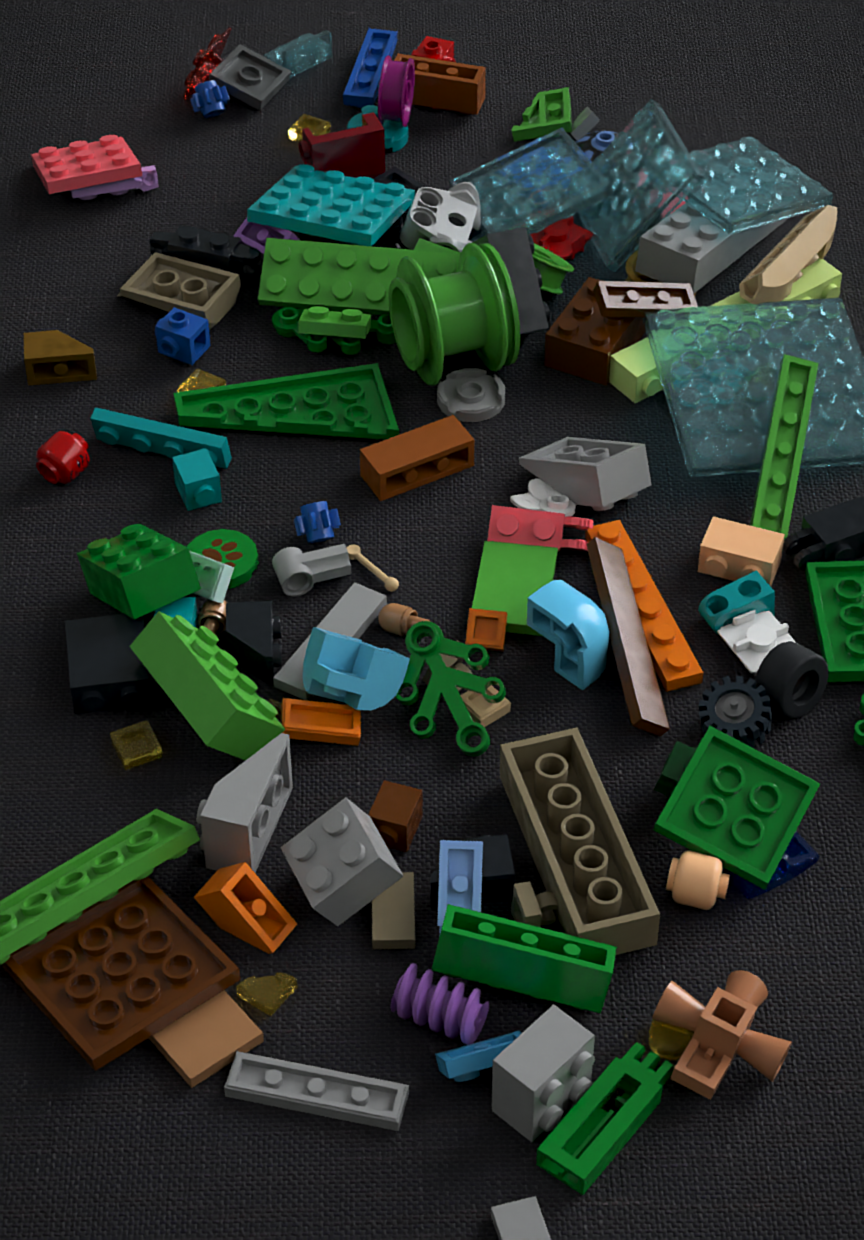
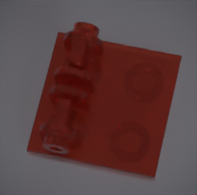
(206, 62)

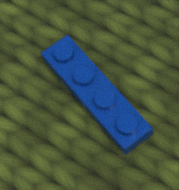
(365, 77)

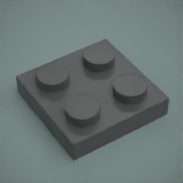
(250, 76)

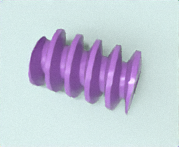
(439, 1006)

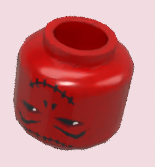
(62, 457)

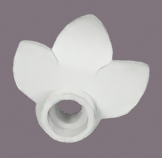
(543, 498)

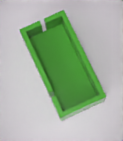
(206, 686)

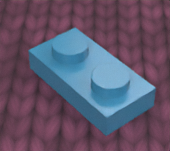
(466, 1061)

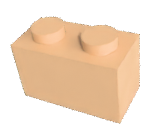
(738, 549)

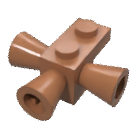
(720, 1032)

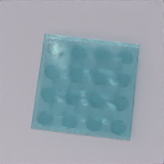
(648, 178)
(536, 185)
(751, 186)

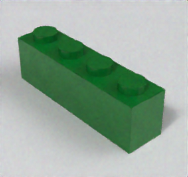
(524, 958)

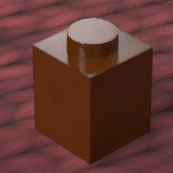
(397, 814)

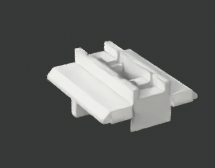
(754, 636)

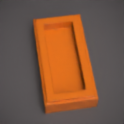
(321, 721)

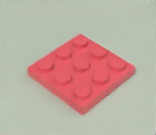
(86, 164)

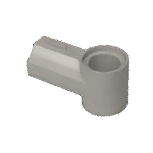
(301, 570)

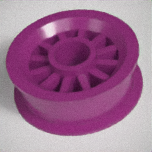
(396, 91)

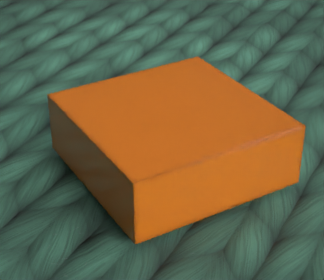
(486, 628)

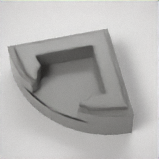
(584, 123)

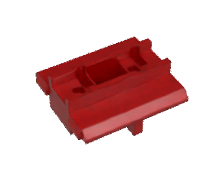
(563, 238)

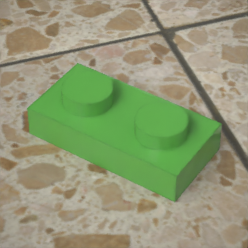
(321, 321)

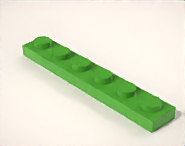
(784, 445)

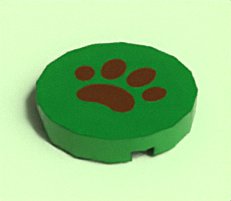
(231, 549)

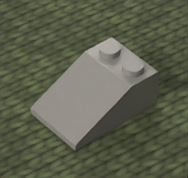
(591, 470)
(246, 807)

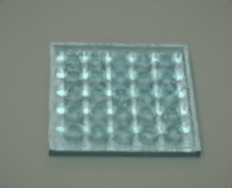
(724, 372)

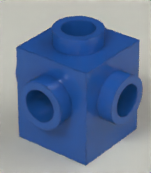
(182, 336)

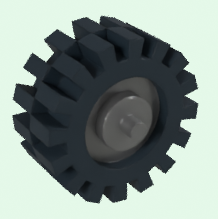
(737, 710)

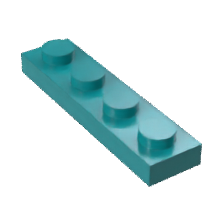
(157, 436)

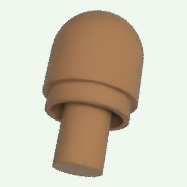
(213, 616)
(398, 618)

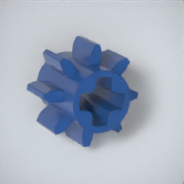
(209, 99)
(317, 522)

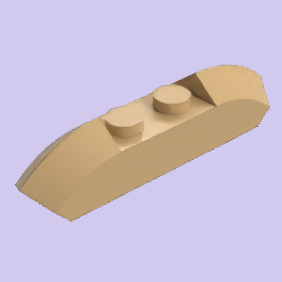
(797, 250)

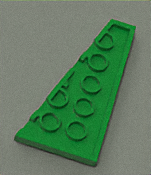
(315, 403)

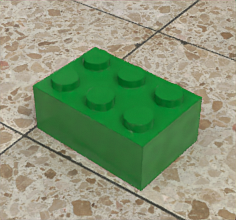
(138, 570)

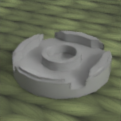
(471, 395)

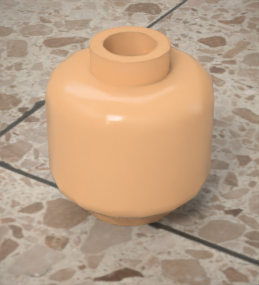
(697, 880)

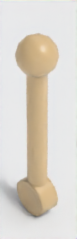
(390, 583)

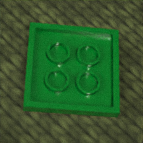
(737, 806)

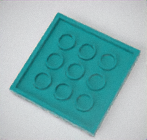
(331, 205)

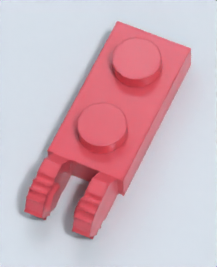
(535, 528)

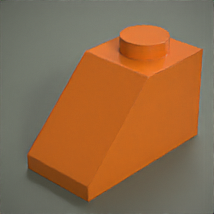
(245, 907)

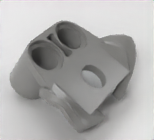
(430, 215)

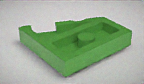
(546, 114)

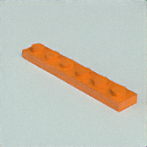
(667, 646)

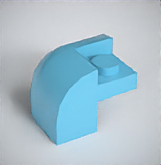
(574, 627)
(352, 670)

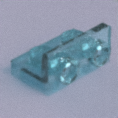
(303, 52)

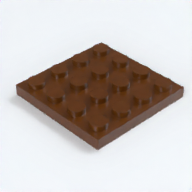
(121, 971)

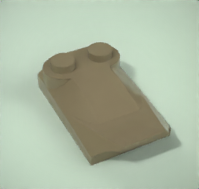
(185, 285)

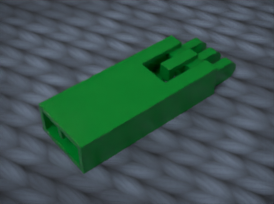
(592, 1137)

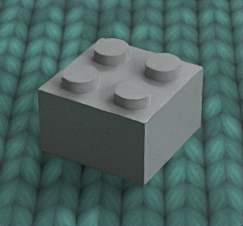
(341, 862)
(542, 1073)

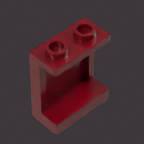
(350, 151)

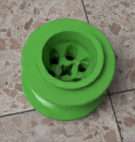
(455, 313)

